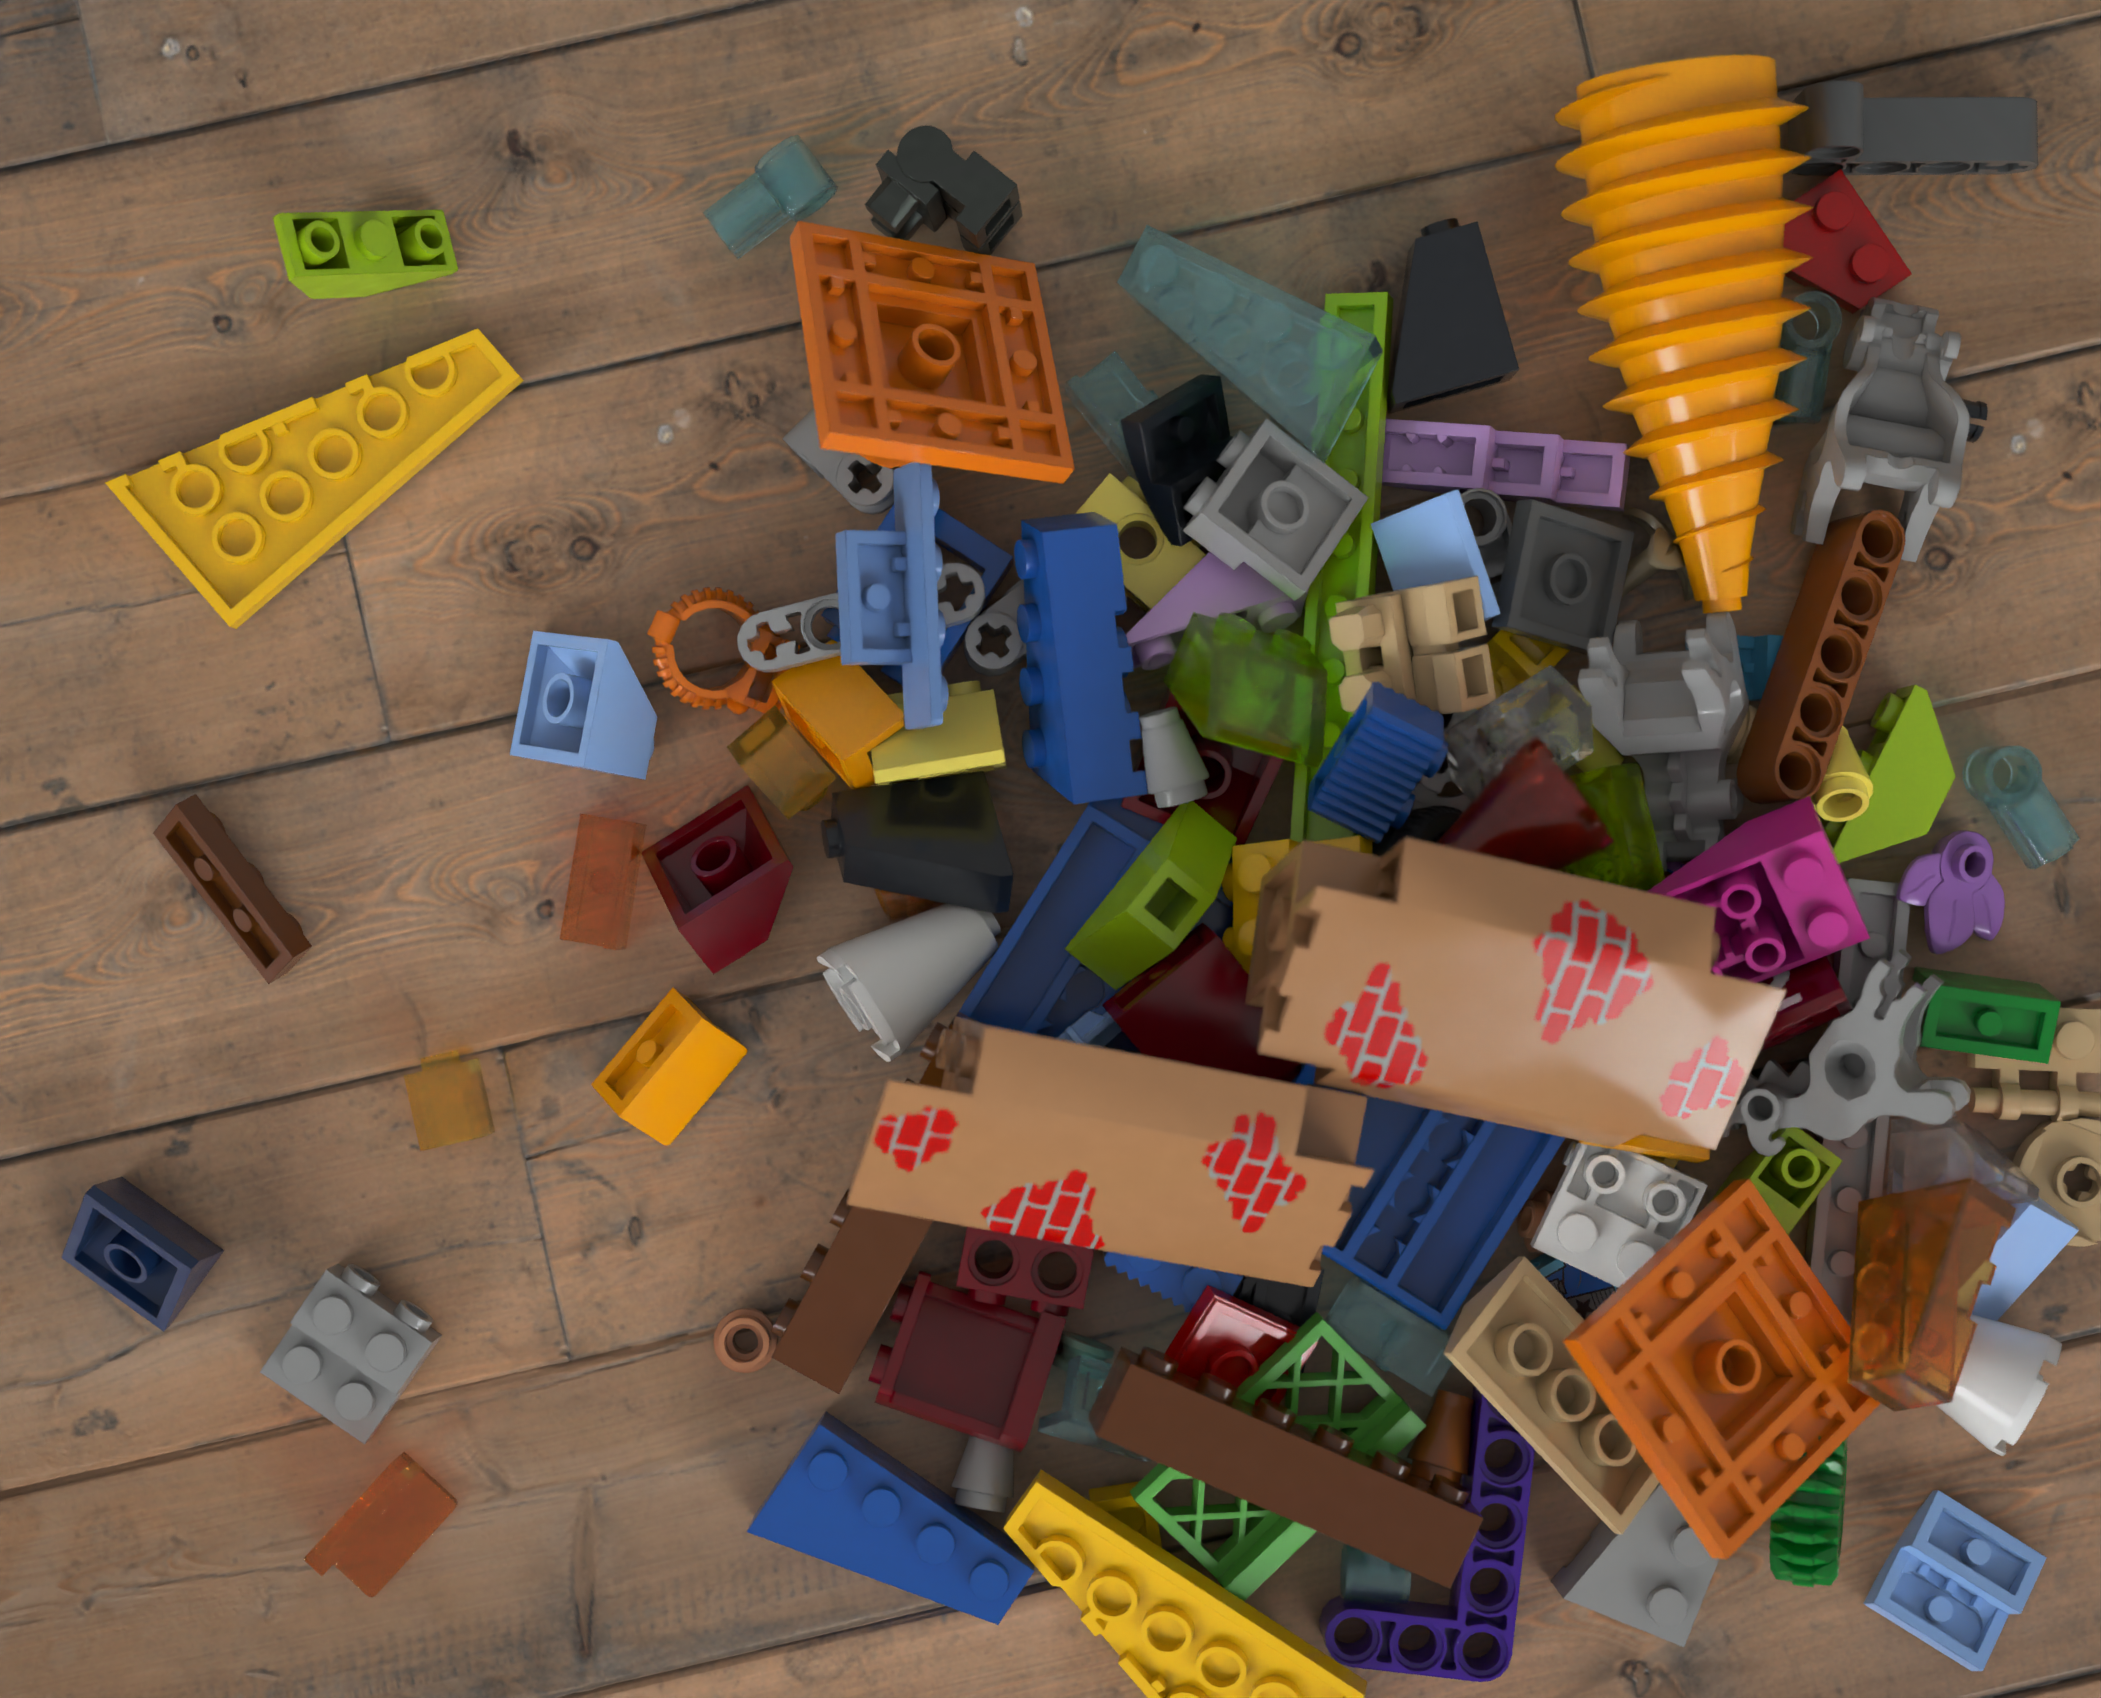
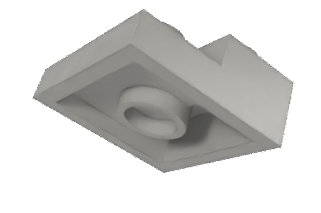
(1273, 509)
(352, 1350)

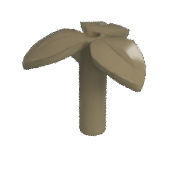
(1659, 555)

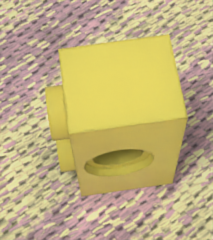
(1154, 576)

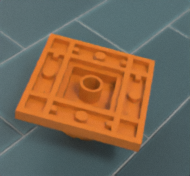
(928, 355)
(1725, 1367)

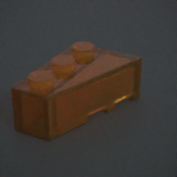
(1917, 1286)

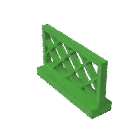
(1267, 1538)

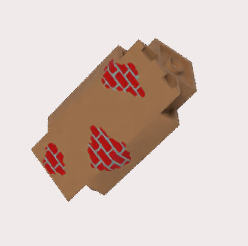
(1503, 993)
(1118, 1154)

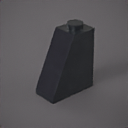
(1448, 321)
(923, 841)

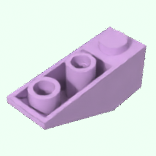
(1209, 590)

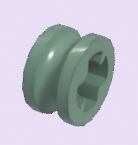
(1077, 1345)

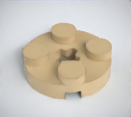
(2058, 1149)

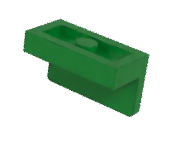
(1989, 1016)

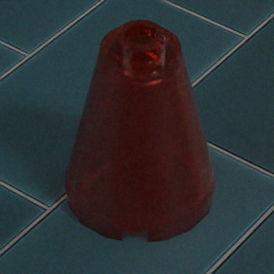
(1530, 815)

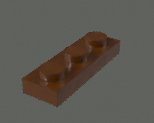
(232, 888)

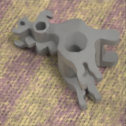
(1891, 424)
(1678, 722)
(1855, 1070)

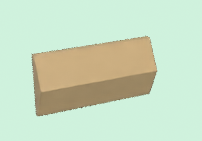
(1516, 1357)

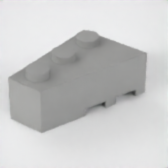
(1645, 1576)

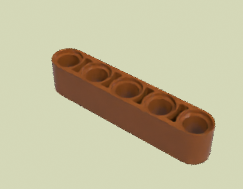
(1820, 658)

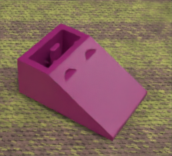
(1773, 894)

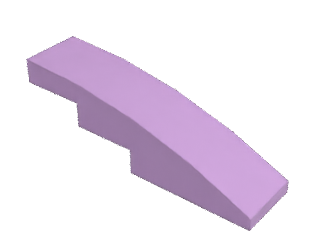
(1509, 463)

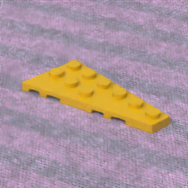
(291, 484)
(1160, 1615)

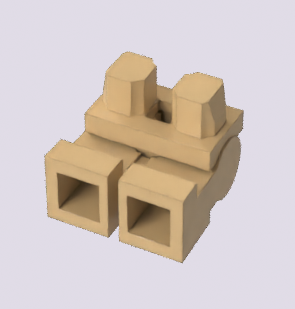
(1412, 646)

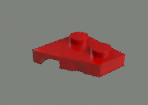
(1847, 244)

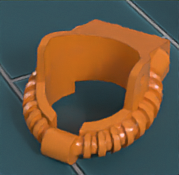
(745, 690)

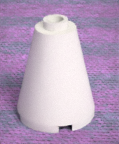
(909, 971)
(2001, 1382)

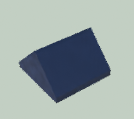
(139, 1250)

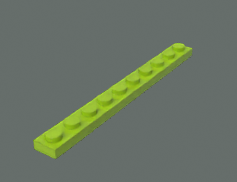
(1353, 563)

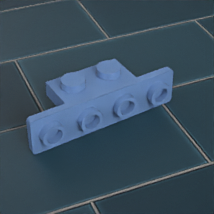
(892, 596)

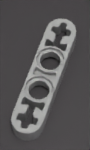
(787, 652)

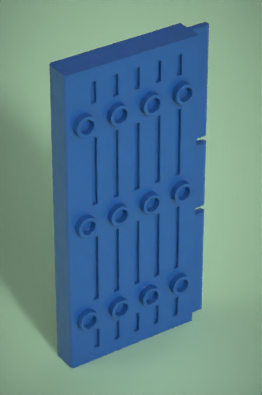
(1439, 1179)

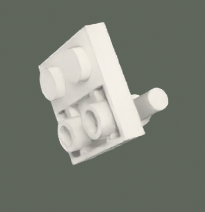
(1615, 1211)

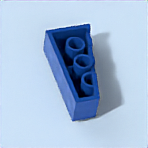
(1076, 658)
(886, 1522)

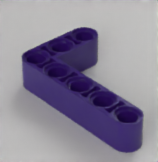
(1467, 1610)

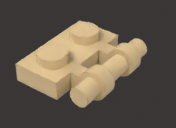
(2073, 1050)

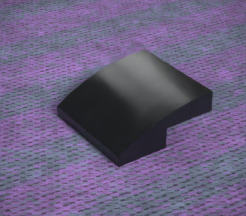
(1176, 447)

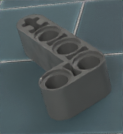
(1912, 133)

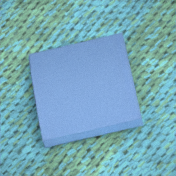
(1955, 1580)

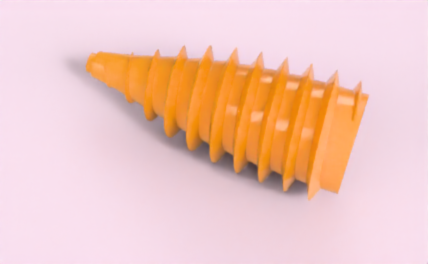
(1692, 279)

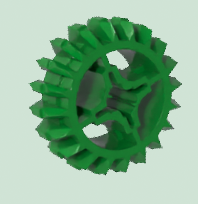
(1810, 1526)

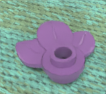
(1955, 896)

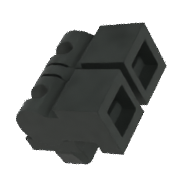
(935, 181)

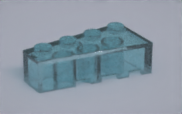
(1265, 343)

